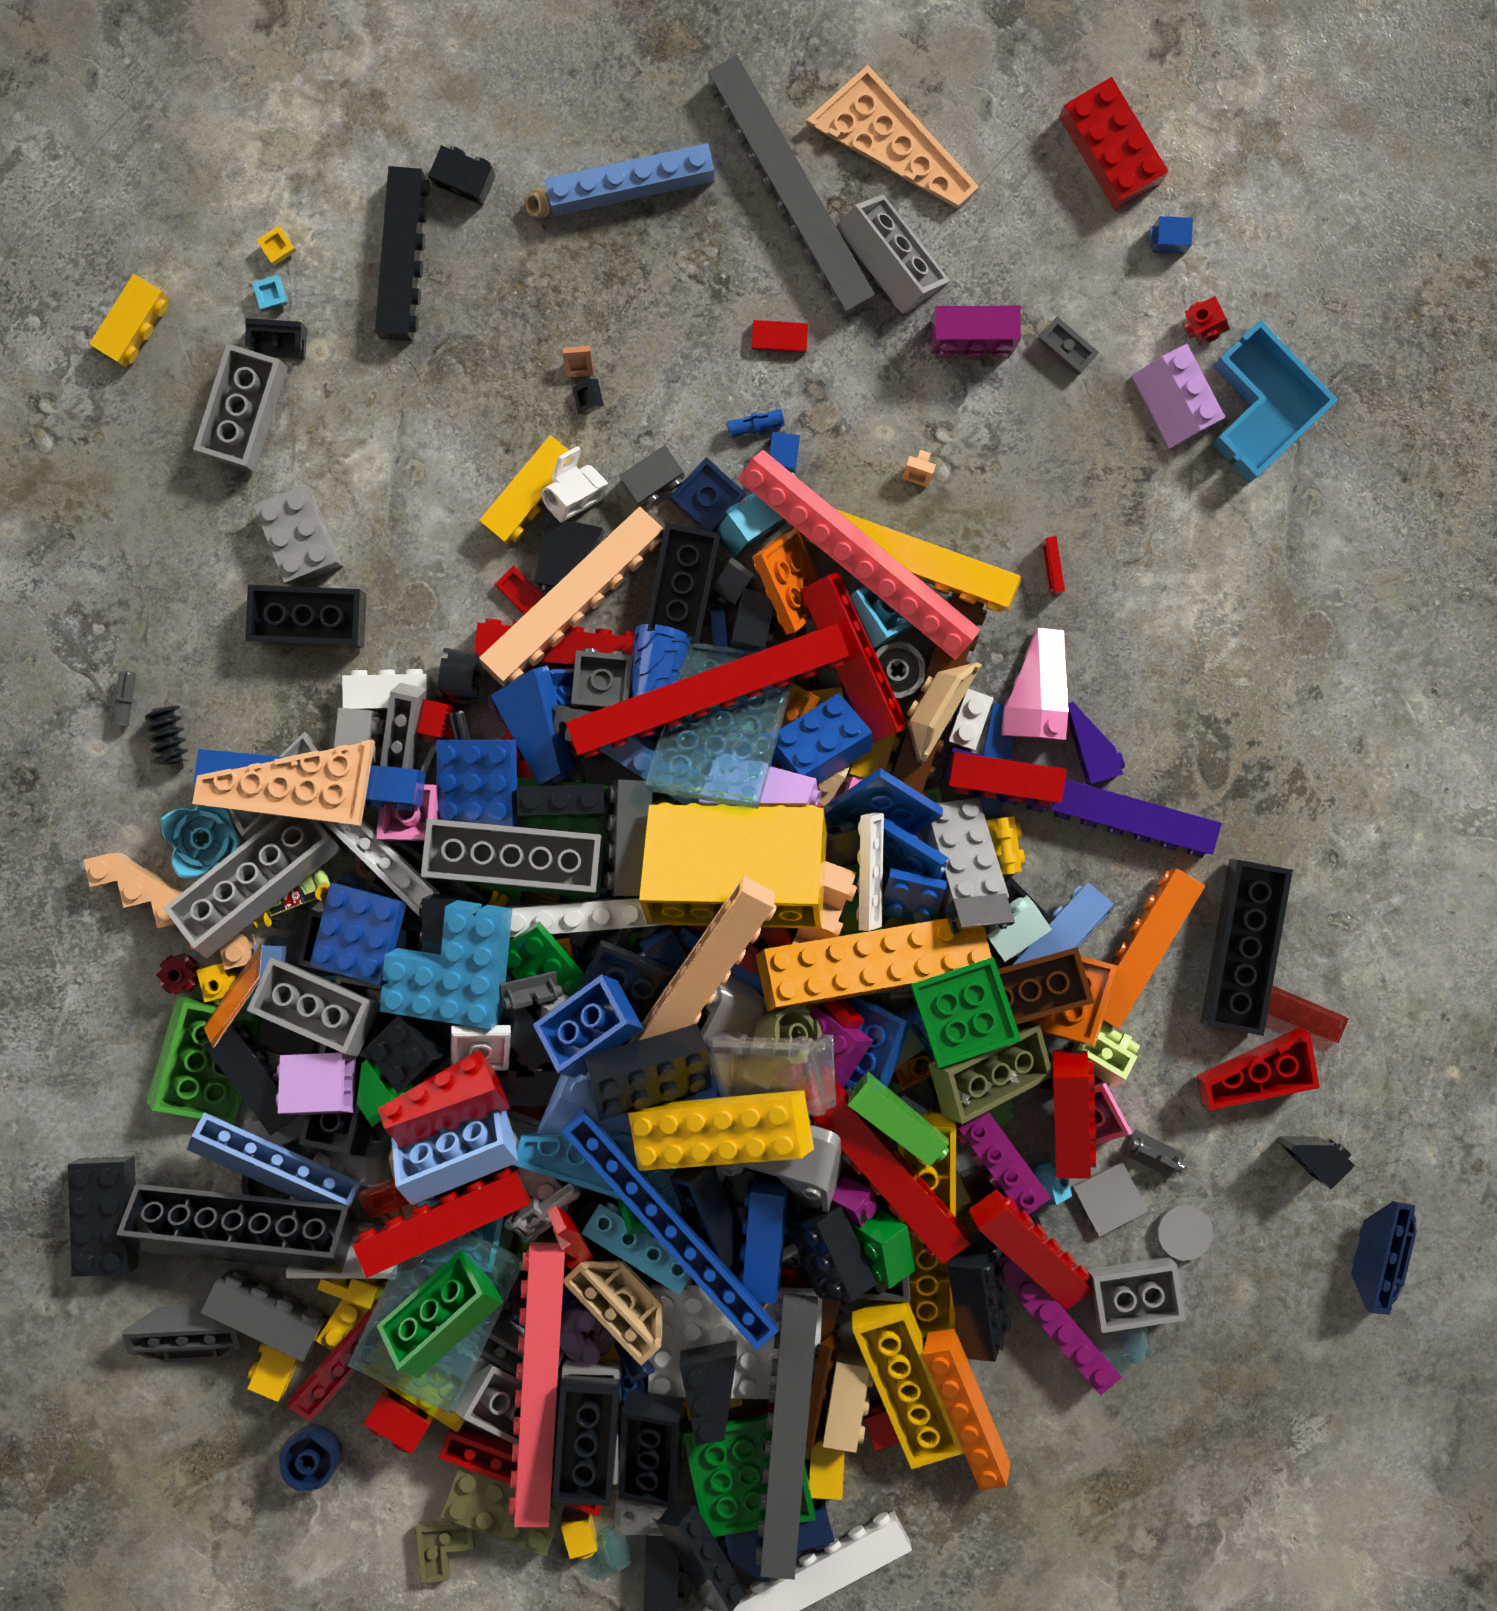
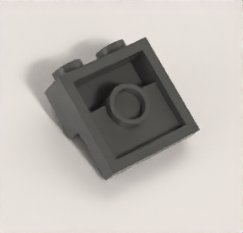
(600, 678)

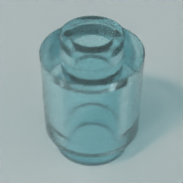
(1135, 1344)
(614, 1549)

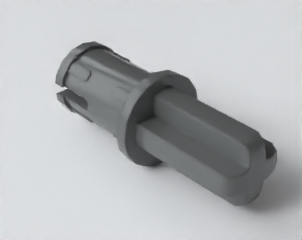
(123, 698)

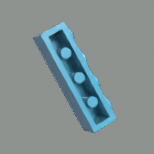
(640, 1250)

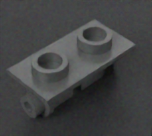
(524, 991)
(1155, 1154)

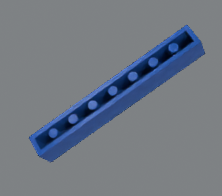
(385, 784)

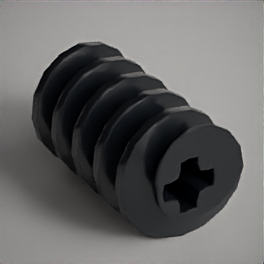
(166, 735)

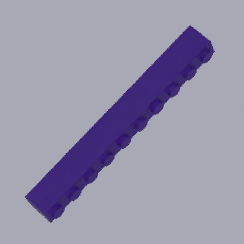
(1124, 814)

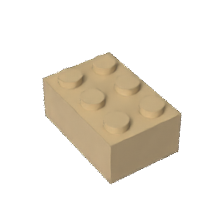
(847, 1402)

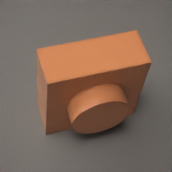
(578, 361)

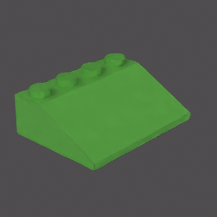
(186, 1074)

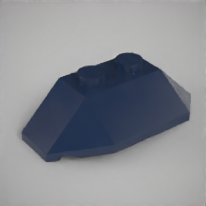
(1384, 1255)

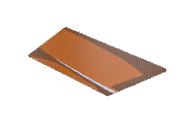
(234, 998)

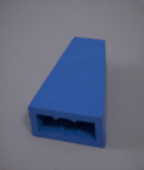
(529, 715)

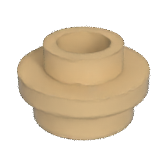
(538, 203)

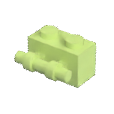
(1112, 1055)

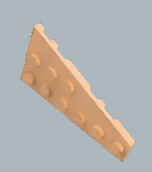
(881, 128)
(303, 786)

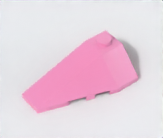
(1040, 691)

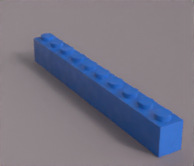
(669, 1228)

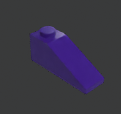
(1095, 752)

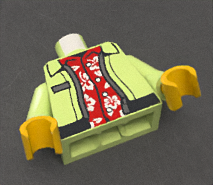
(312, 888)

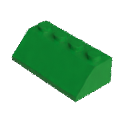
(438, 1315)

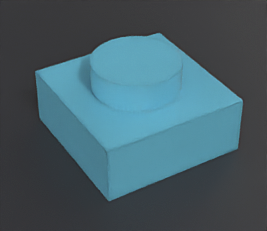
(270, 293)

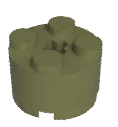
(787, 1024)

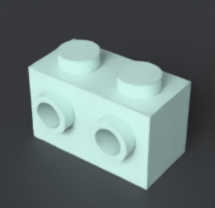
(1027, 929)

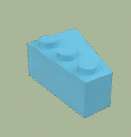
(747, 524)

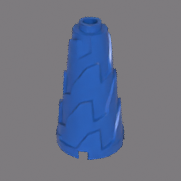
(657, 658)

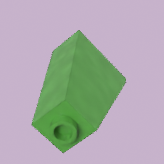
(897, 1120)

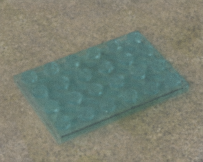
(725, 751)
(448, 1377)

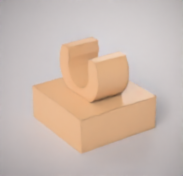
(919, 470)

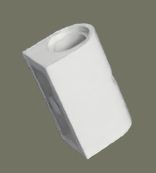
(572, 487)

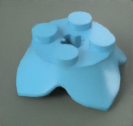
(182, 831)

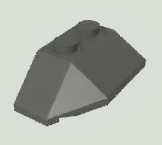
(180, 1336)

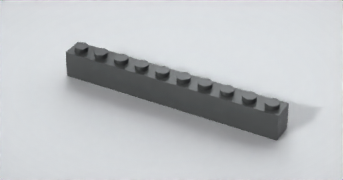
(790, 187)
(789, 1436)

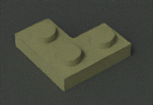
(435, 1542)

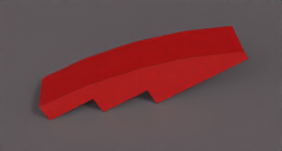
(569, 1238)

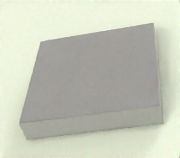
(1110, 1198)

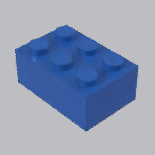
(823, 740)
(587, 1024)

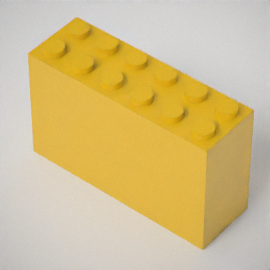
(703, 851)

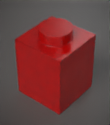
(880, 1426)

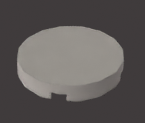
(1184, 1232)

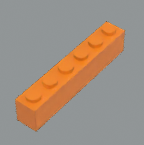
(1150, 940)
(966, 1409)

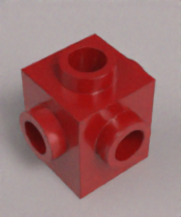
(1205, 321)

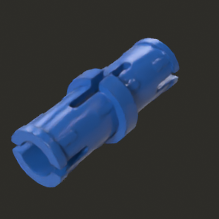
(755, 423)

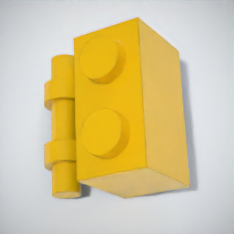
(1005, 837)

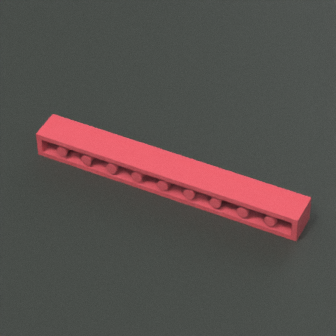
(858, 554)
(538, 1386)

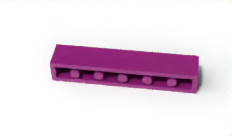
(1060, 1327)

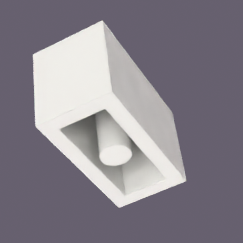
(969, 720)

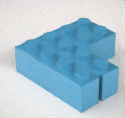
(1281, 397)
(460, 982)

